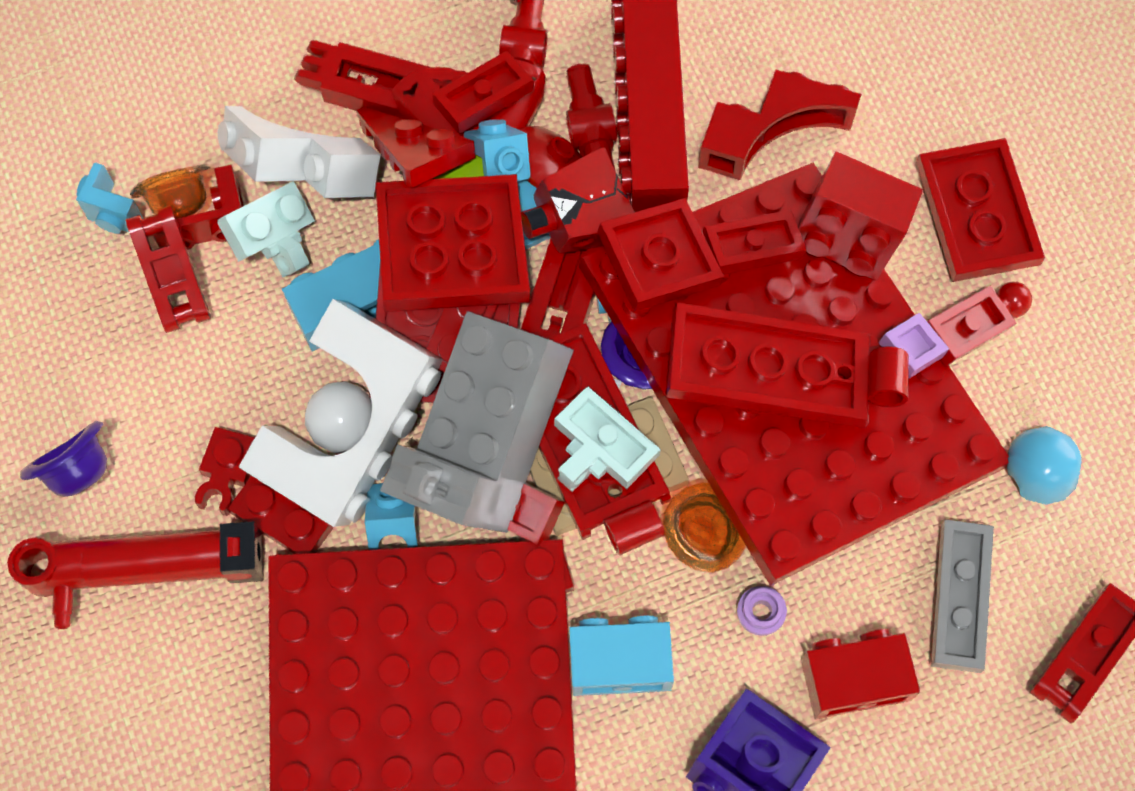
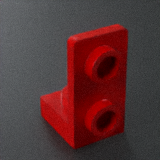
(204, 226)

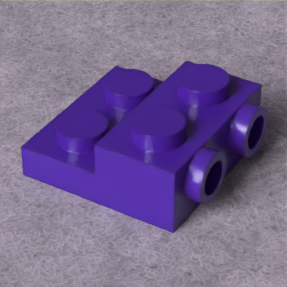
(757, 751)

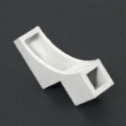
(277, 153)

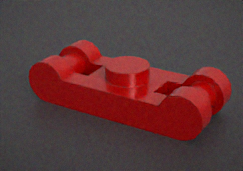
(168, 269)

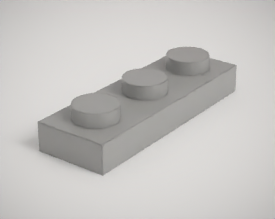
(962, 596)

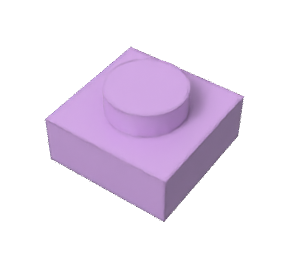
(918, 340)

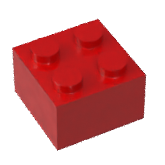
(858, 215)

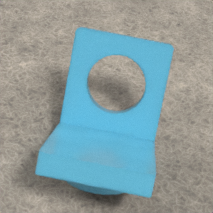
(388, 516)

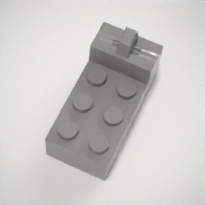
(482, 426)

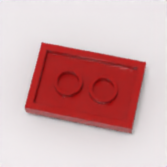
(980, 210)

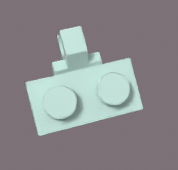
(272, 227)
(601, 443)

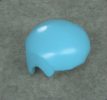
(1044, 465)

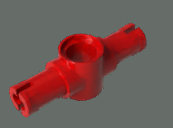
(526, 34)
(588, 119)

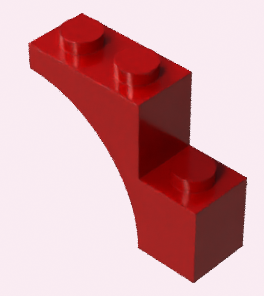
(790, 105)

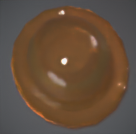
(179, 187)
(701, 530)

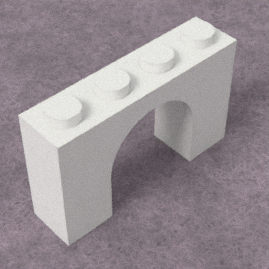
(397, 379)

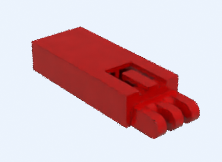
(329, 70)
(560, 287)

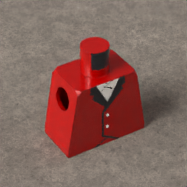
(576, 202)

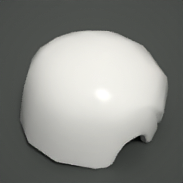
(338, 416)

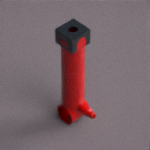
(226, 553)

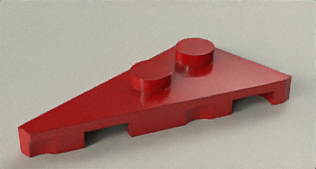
(414, 147)

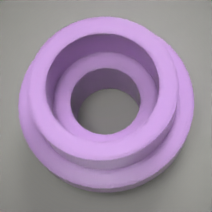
(765, 596)

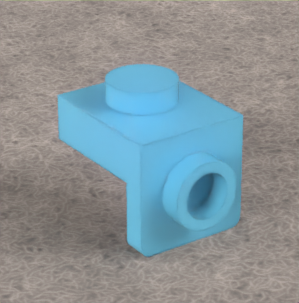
(501, 148)
(102, 206)

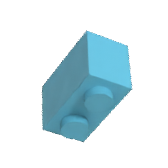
(621, 656)

